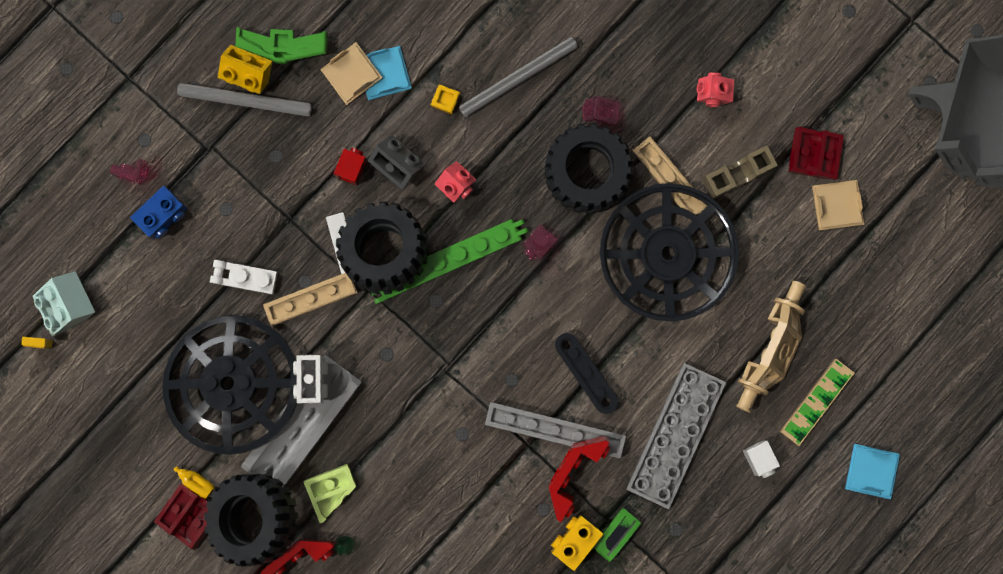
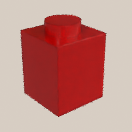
(350, 166)

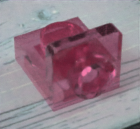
(601, 110)
(126, 171)
(538, 243)

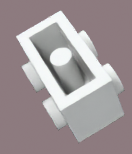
(310, 379)

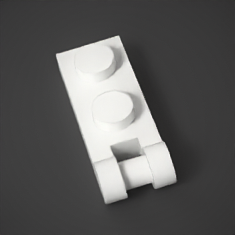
(244, 277)

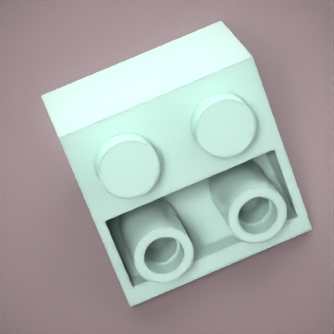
(63, 303)

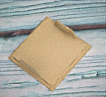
(351, 73)
(838, 205)

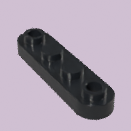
(586, 373)

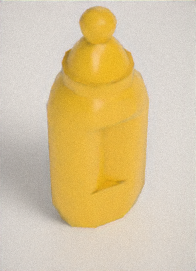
(195, 482)

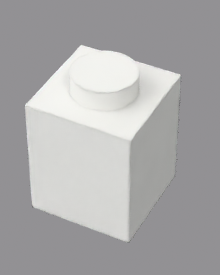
(761, 459)

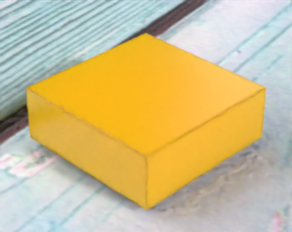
(445, 99)
(37, 342)

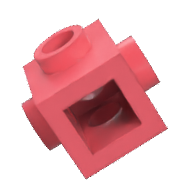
(715, 90)
(455, 182)

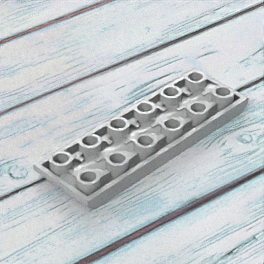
(307, 425)
(676, 435)

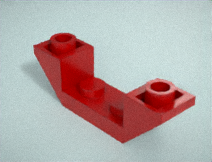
(593, 449)
(315, 548)

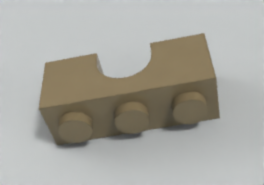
(739, 173)

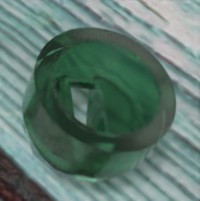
(344, 545)

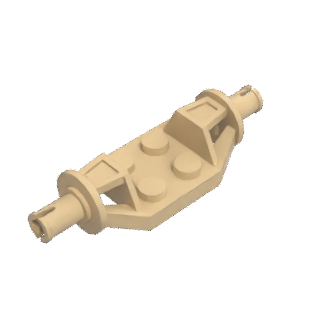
(780, 351)

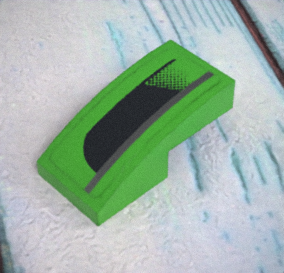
(616, 534)

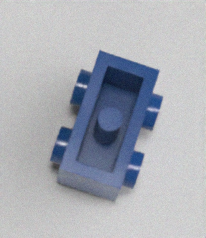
(159, 213)

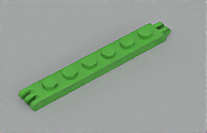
(463, 254)

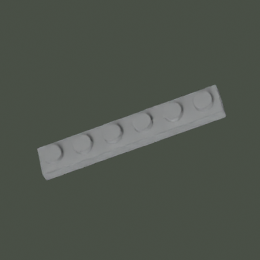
(549, 428)

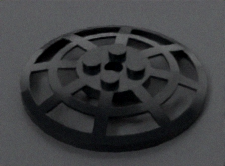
(676, 239)
(240, 394)

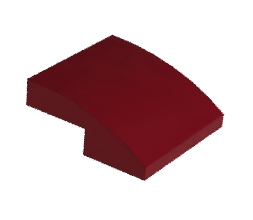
(816, 153)
(184, 516)

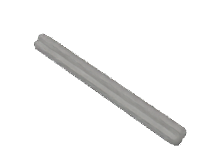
(518, 77)
(244, 99)

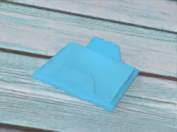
(393, 71)
(872, 471)

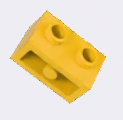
(244, 69)
(580, 544)

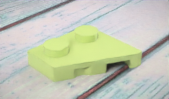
(329, 490)

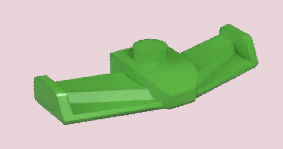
(281, 45)

